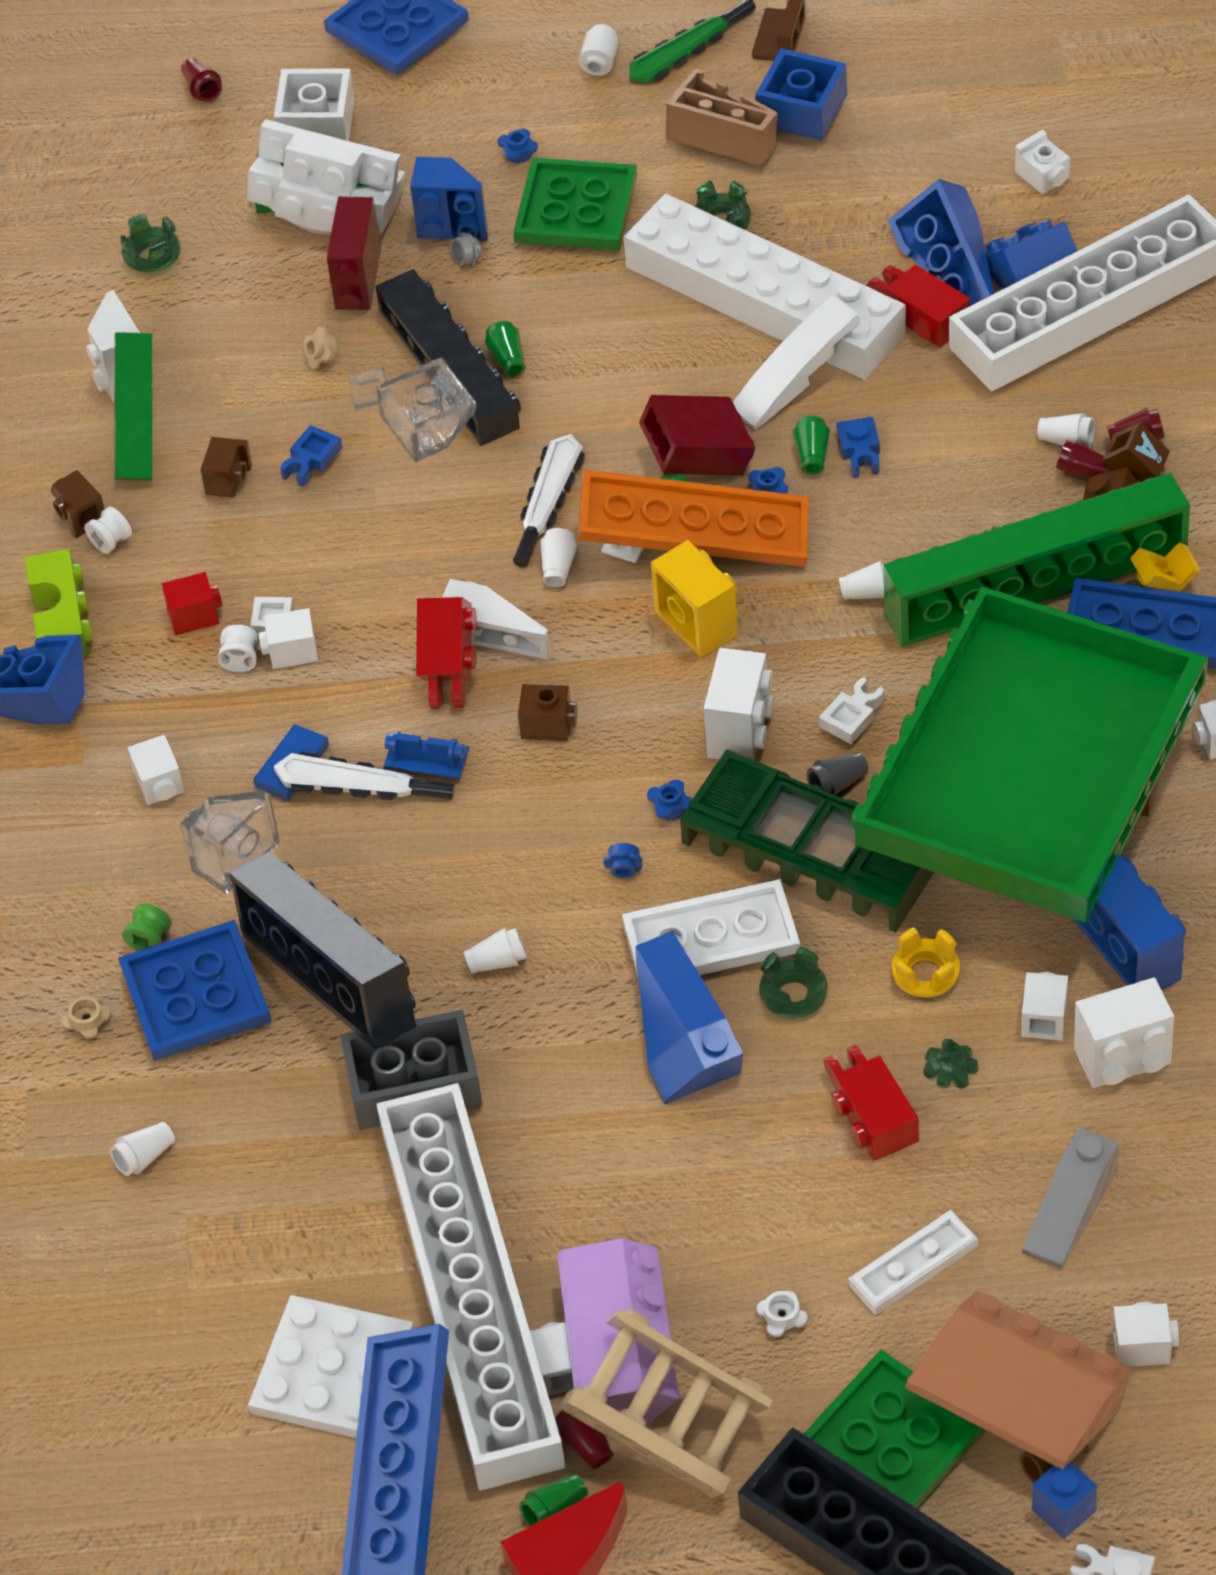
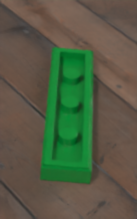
(133, 406)

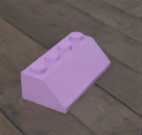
(596, 1284)

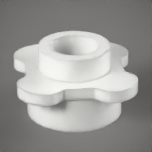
(781, 1302)

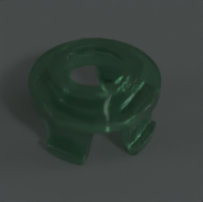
(730, 203)
(161, 241)
(802, 970)

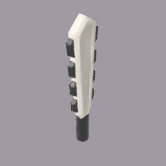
(551, 480)
(335, 775)

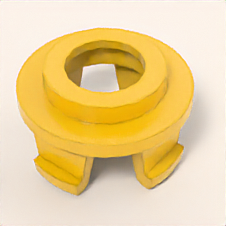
(914, 951)

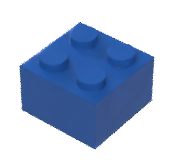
(804, 92)

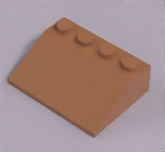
(1020, 1379)

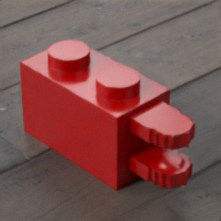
(926, 300)
(445, 646)
(873, 1104)

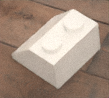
(109, 318)

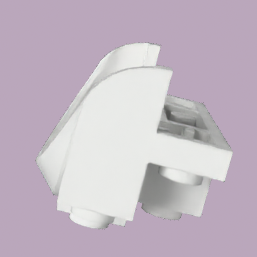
(318, 172)

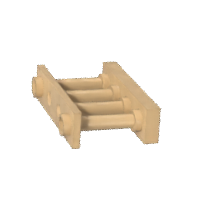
(628, 1426)

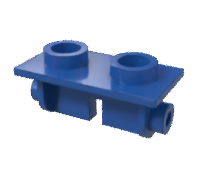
(426, 757)

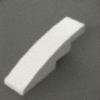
(797, 357)

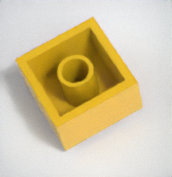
(695, 598)

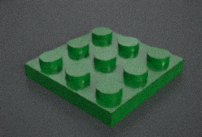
(575, 203)
(893, 1432)

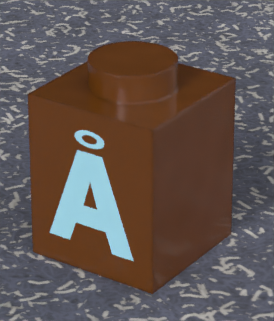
(1138, 451)

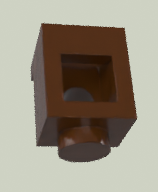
(225, 466)
(76, 501)

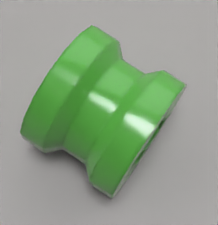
(147, 927)

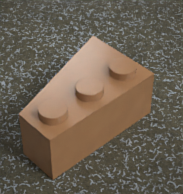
(719, 121)

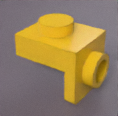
(1166, 572)

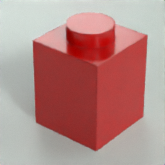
(191, 603)

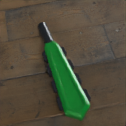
(675, 52)

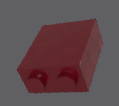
(354, 253)
(697, 435)

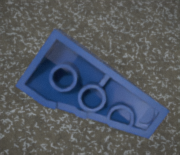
(945, 238)
(42, 681)
(682, 1023)

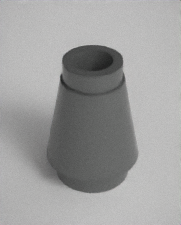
(837, 772)

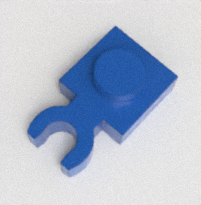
(859, 443)
(311, 451)

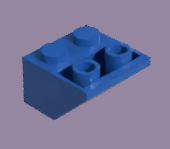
(446, 200)
(1028, 251)

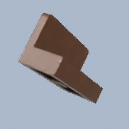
(779, 30)

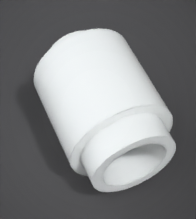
(599, 50)

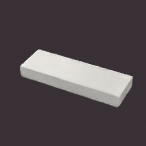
(913, 1262)

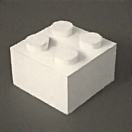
(316, 101)
(738, 703)
(1123, 1033)

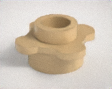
(320, 347)
(82, 1008)

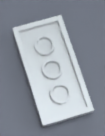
(721, 927)

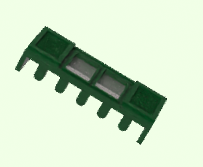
(801, 832)

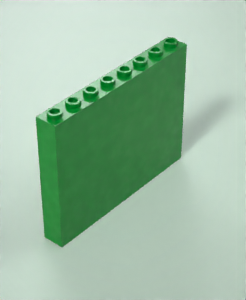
(1030, 753)

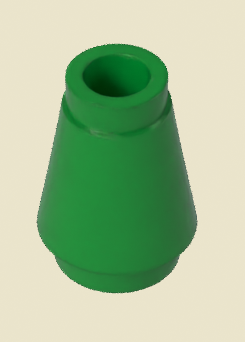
(505, 345)
(811, 441)
(552, 1498)

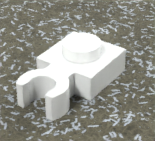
(851, 715)
(1117, 1562)

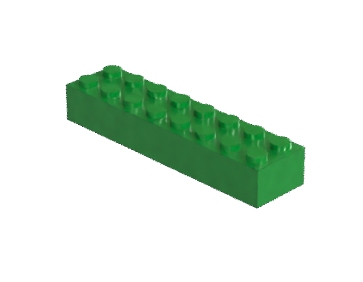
(1034, 556)

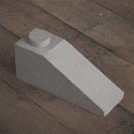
(1072, 1197)

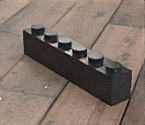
(430, 334)

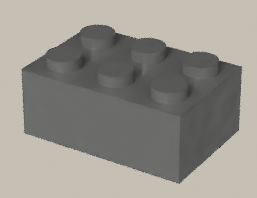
(415, 1062)

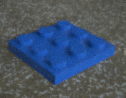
(395, 30)
(194, 990)

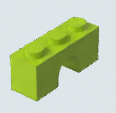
(55, 584)

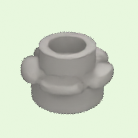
(465, 249)

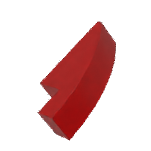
(570, 1540)

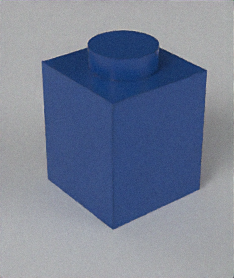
(1064, 1498)

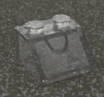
(425, 408)
(228, 834)

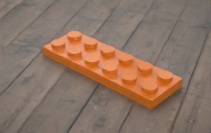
(712, 517)

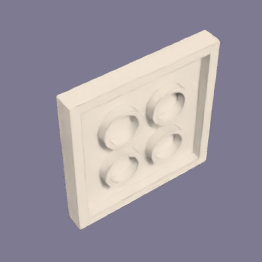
(318, 1365)

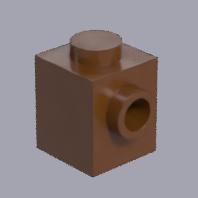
(546, 712)

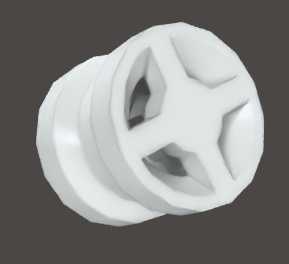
(108, 530)
(238, 648)

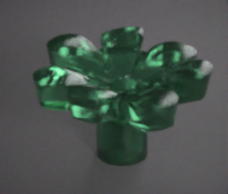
(950, 1064)

